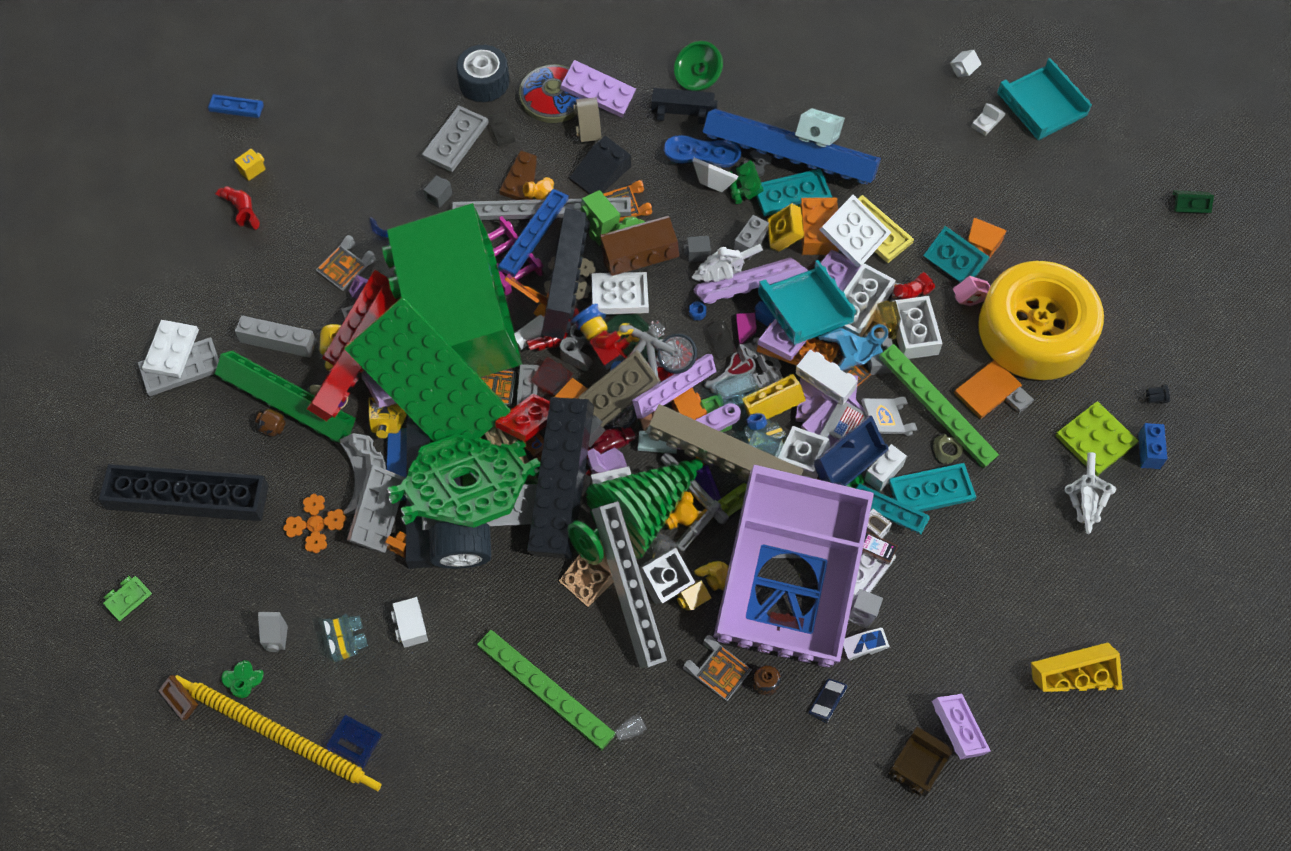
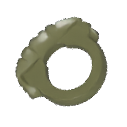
(943, 457)

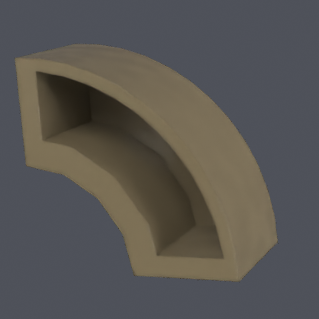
(588, 119)

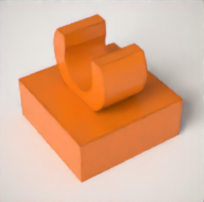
(397, 544)

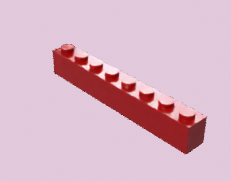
(346, 368)

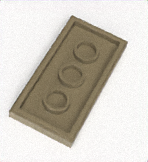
(620, 386)

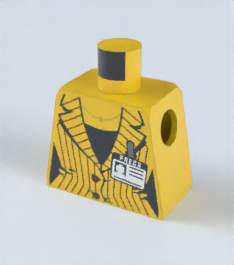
(385, 419)

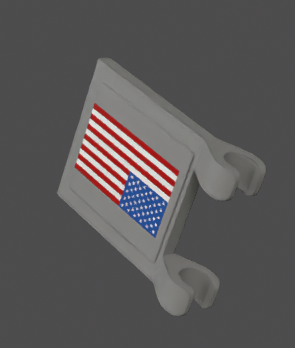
(843, 420)

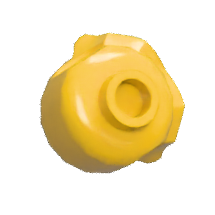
(716, 574)

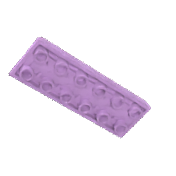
(749, 279)

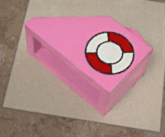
(971, 291)

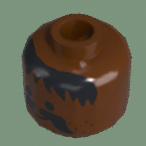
(270, 422)
(766, 680)

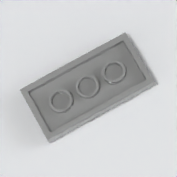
(455, 138)

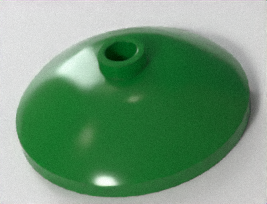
(691, 61)

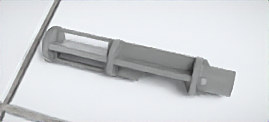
(697, 526)

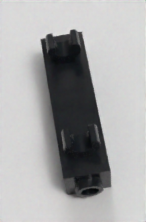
(682, 103)

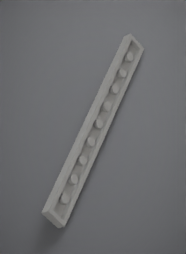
(527, 208)

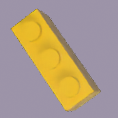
(775, 397)

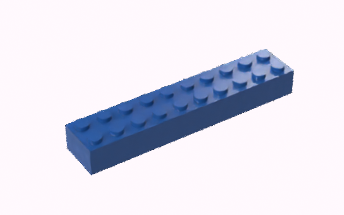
(786, 144)

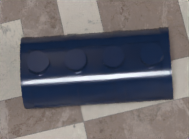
(851, 454)

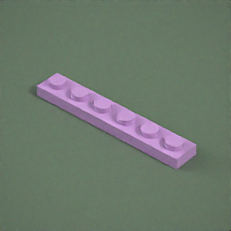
(674, 386)

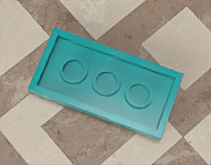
(790, 189)
(934, 488)

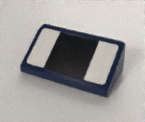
(828, 700)

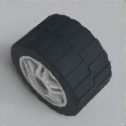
(482, 73)
(459, 545)

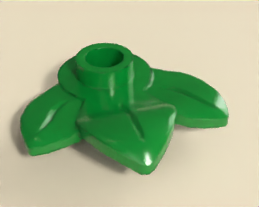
(242, 676)

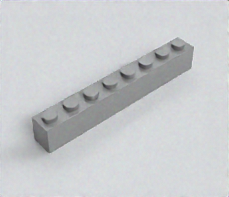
(629, 585)

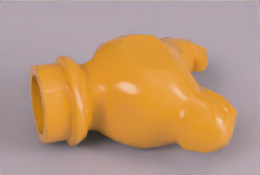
(539, 190)
(684, 513)

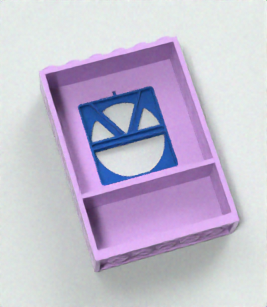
(804, 519)

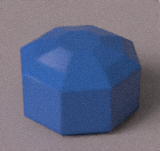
(697, 311)
(756, 421)

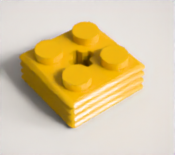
(785, 227)

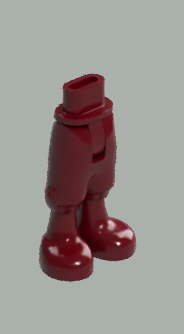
(612, 439)

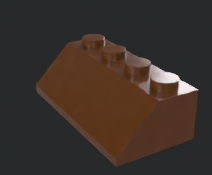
(639, 246)

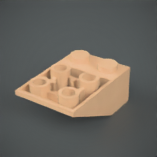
(587, 580)

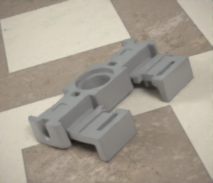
(770, 373)

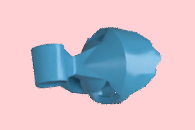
(855, 349)

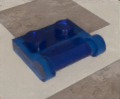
(356, 734)

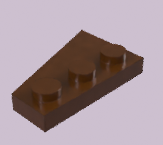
(521, 172)

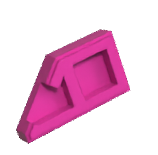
(745, 326)

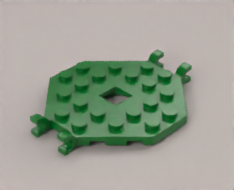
(437, 496)

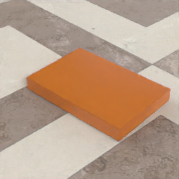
(987, 389)

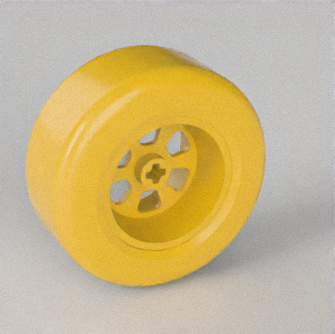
(1050, 288)

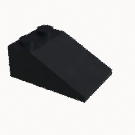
(601, 166)

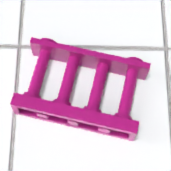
(535, 263)

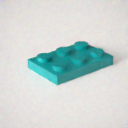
(956, 255)

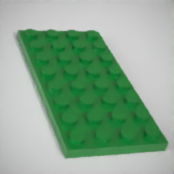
(426, 375)

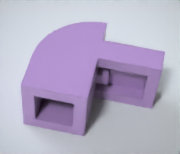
(605, 462)

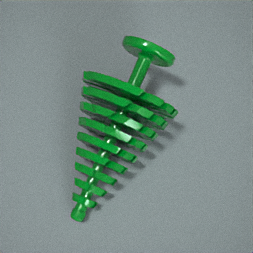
(644, 503)

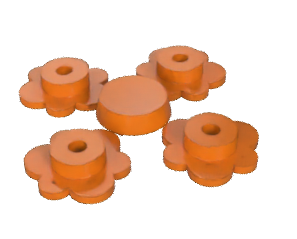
(315, 523)

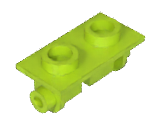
(734, 500)

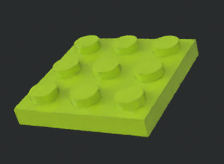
(1097, 433)

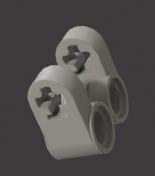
(575, 343)

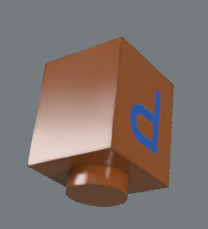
(534, 447)

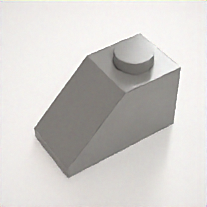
(272, 631)

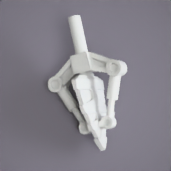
(723, 264)
(1086, 485)

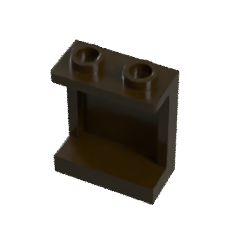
(920, 762)

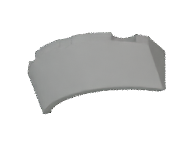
(361, 454)

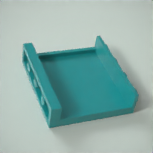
(1045, 100)
(807, 304)

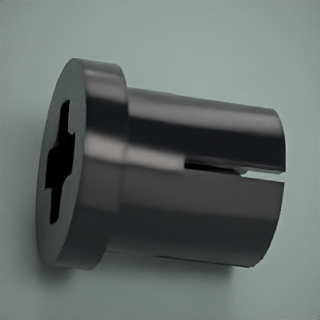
(1158, 394)

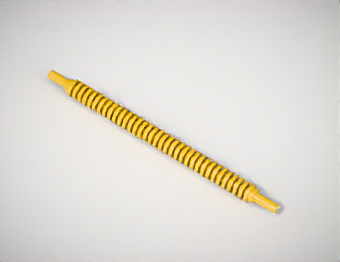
(278, 733)

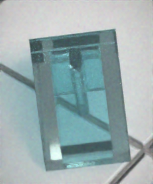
(766, 443)

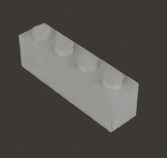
(275, 336)

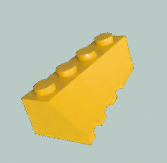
(1080, 670)

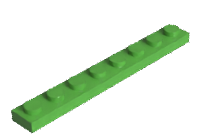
(938, 406)
(546, 690)

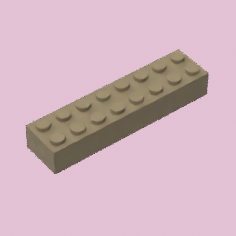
(711, 444)

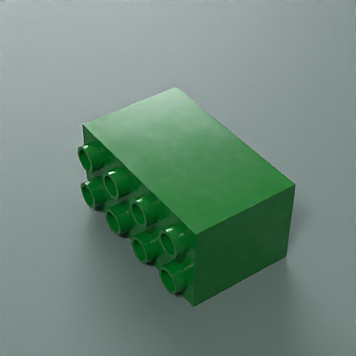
(454, 282)

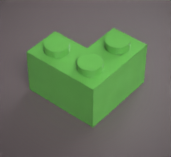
(601, 215)

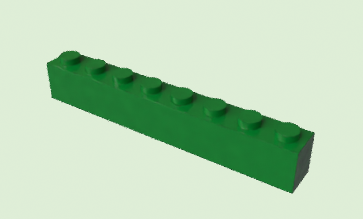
(280, 394)

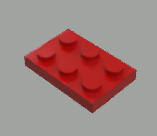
(525, 418)

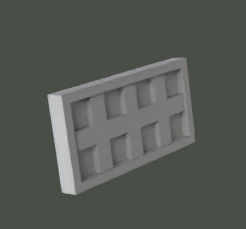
(200, 364)
(374, 511)

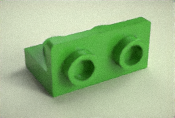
(126, 598)

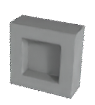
(1019, 400)

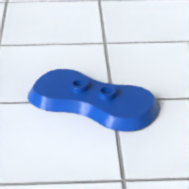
(717, 152)

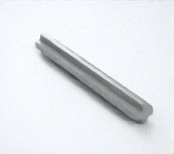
(697, 491)

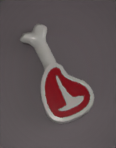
(735, 369)

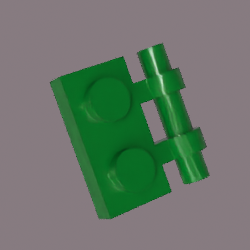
(749, 180)

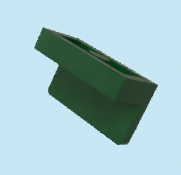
(1193, 201)

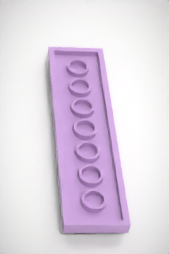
(776, 339)

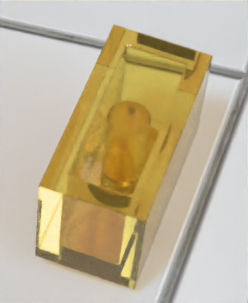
(889, 316)

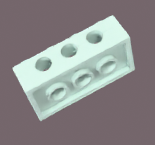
(819, 127)

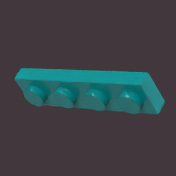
(897, 511)

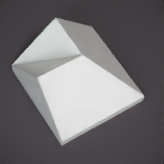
(713, 176)

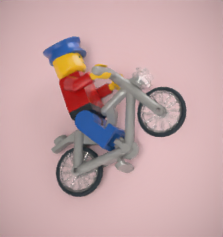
(675, 353)

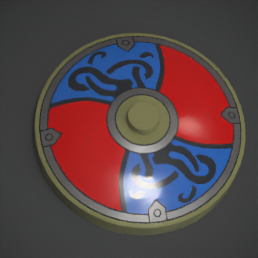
(542, 95)

